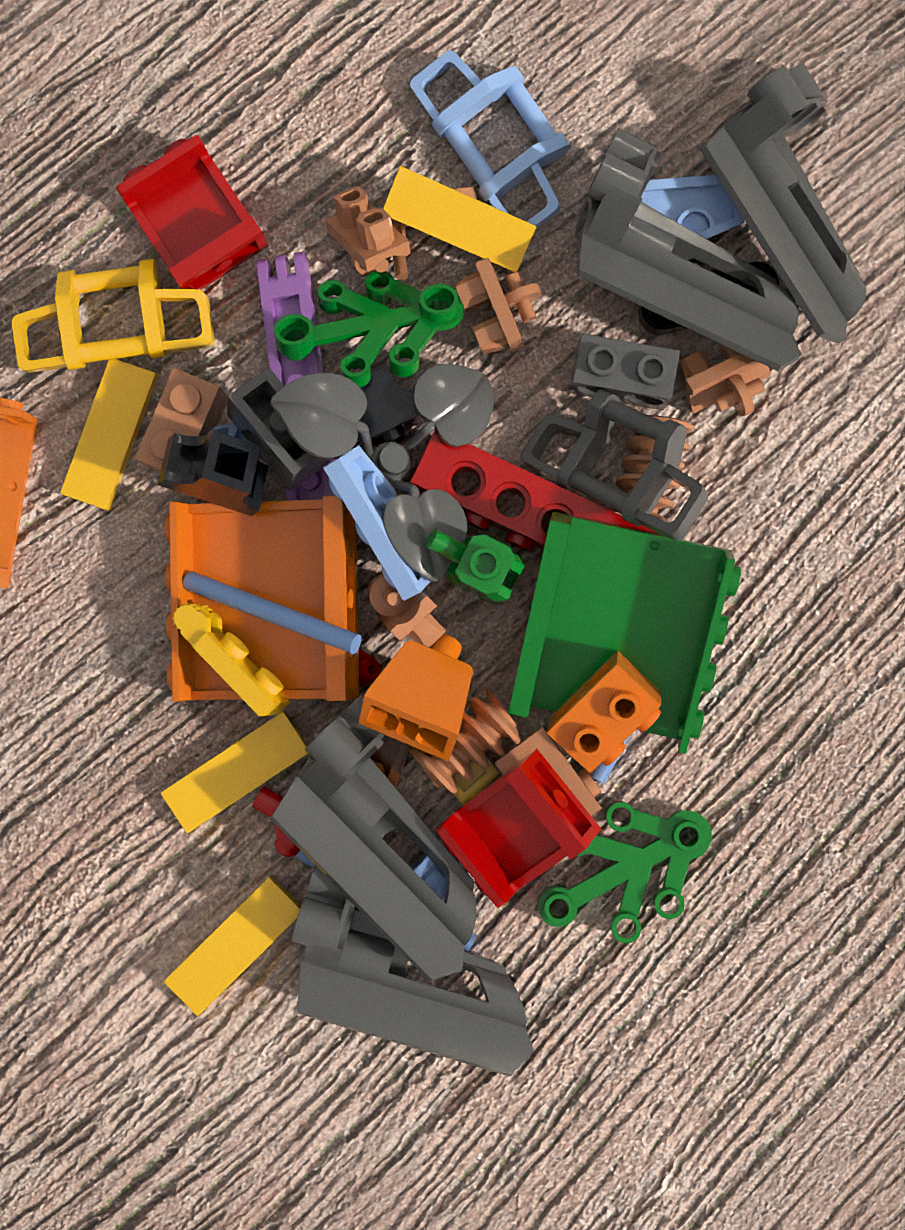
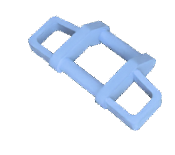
(491, 89)

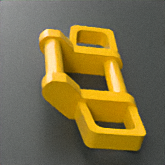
(67, 299)

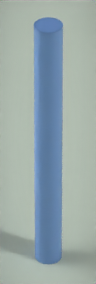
(272, 612)

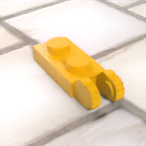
(229, 659)

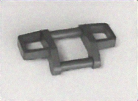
(593, 439)

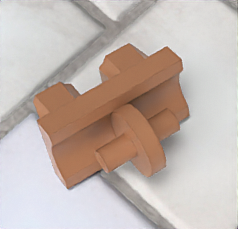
(365, 232)
(485, 288)
(723, 384)
(405, 617)

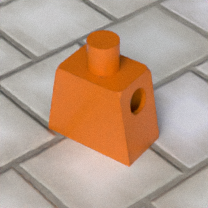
(420, 696)

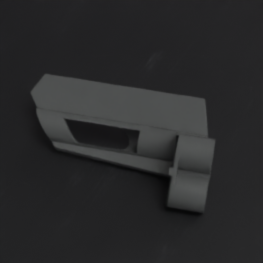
(779, 202)
(647, 257)
(339, 819)
(361, 983)

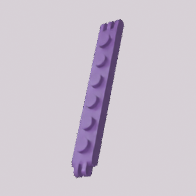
(283, 296)

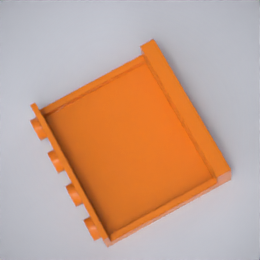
(286, 554)

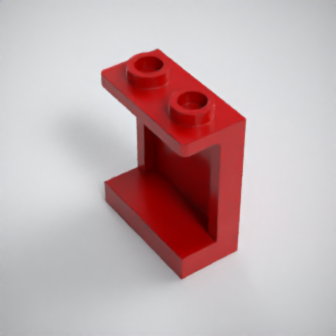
(191, 214)
(518, 828)

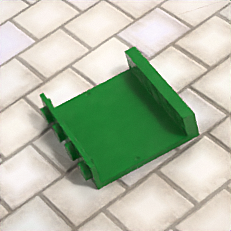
(629, 594)

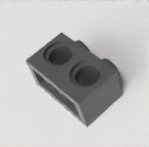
(630, 370)

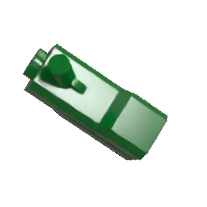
(479, 565)

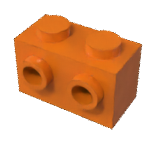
(605, 713)

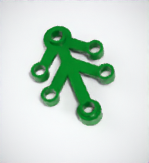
(429, 310)
(634, 866)

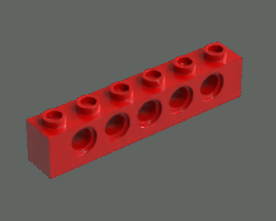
(496, 476)

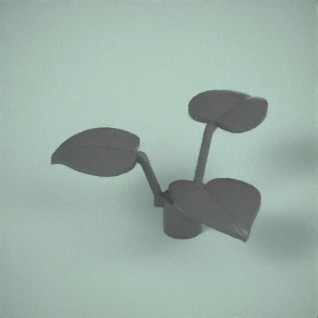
(324, 421)

